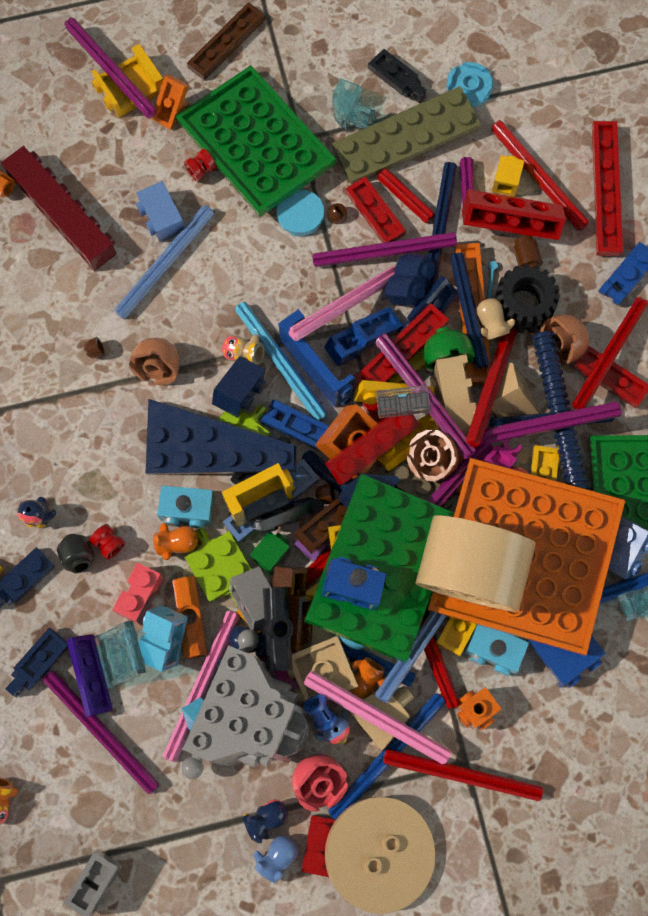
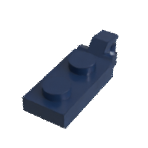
(440, 295)
(24, 577)
(37, 662)

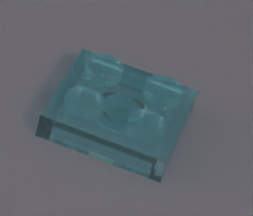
(120, 654)

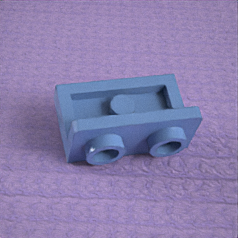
(628, 549)

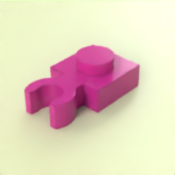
(504, 455)

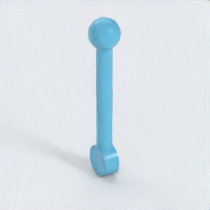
(492, 267)

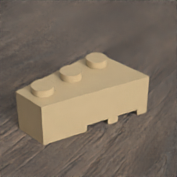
(453, 390)

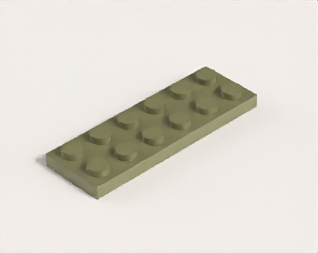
(406, 135)

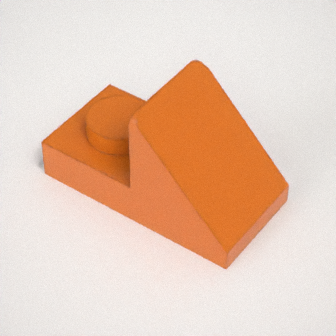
(170, 101)

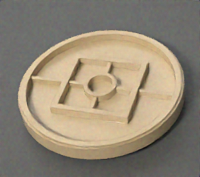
(380, 855)

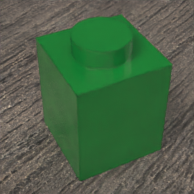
(271, 551)

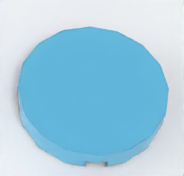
(473, 80)
(301, 213)

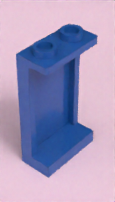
(335, 391)
(566, 664)

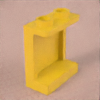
(141, 73)
(256, 488)

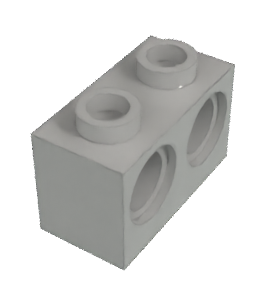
(93, 884)

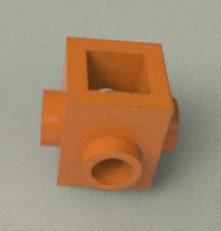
(487, 705)

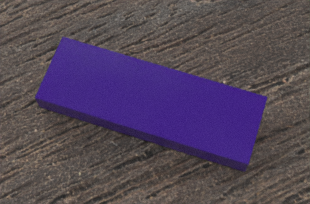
(89, 675)

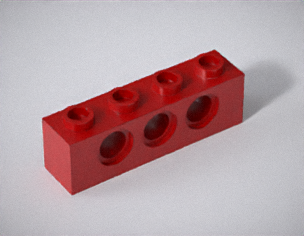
(513, 214)

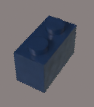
(239, 387)

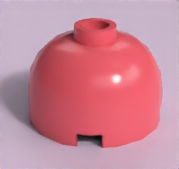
(319, 782)

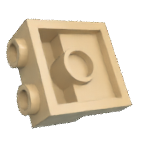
(326, 660)

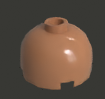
(570, 337)
(155, 360)
(433, 455)

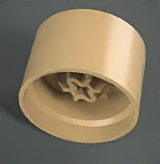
(476, 563)

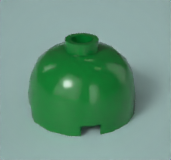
(447, 344)

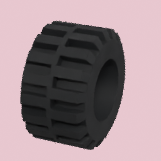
(532, 281)

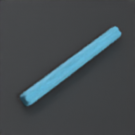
(281, 362)

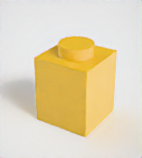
(508, 175)

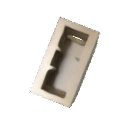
(393, 707)

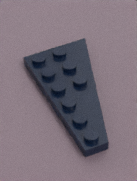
(200, 445)

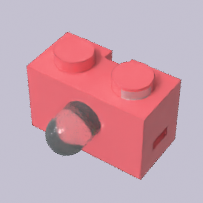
(141, 595)

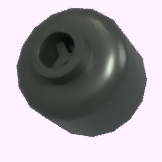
(75, 553)

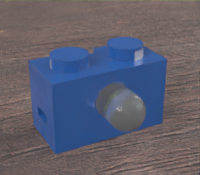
(353, 583)

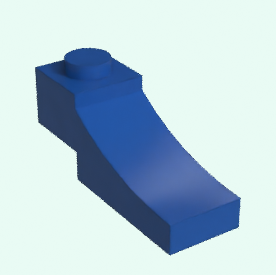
(361, 335)

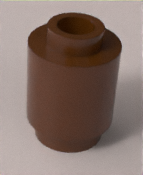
(527, 251)

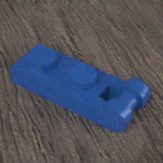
(627, 274)
(294, 424)

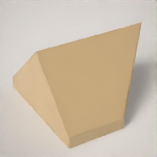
(513, 395)

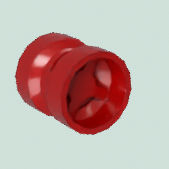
(200, 165)
(109, 544)

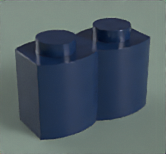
(409, 280)

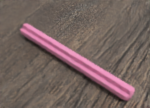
(341, 305)
(202, 683)
(377, 717)

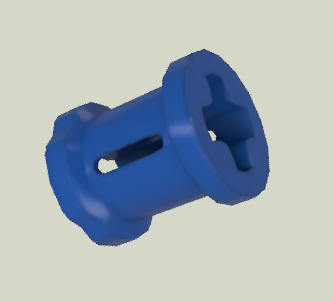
(320, 712)

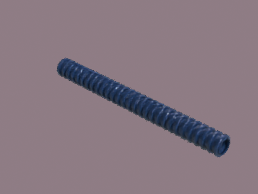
(558, 404)

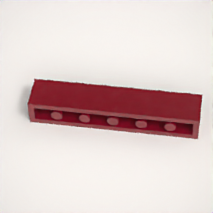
(59, 208)

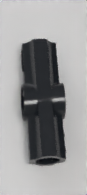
(277, 647)

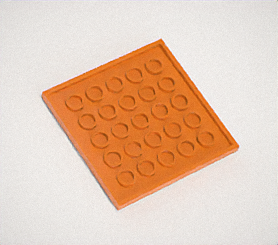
(570, 559)

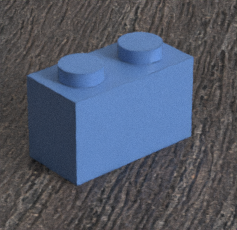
(160, 211)

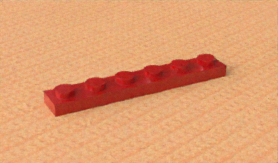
(607, 188)

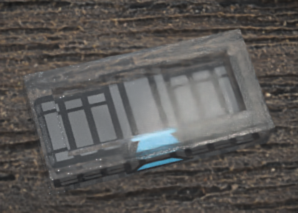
(403, 401)

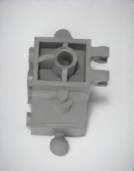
(245, 715)

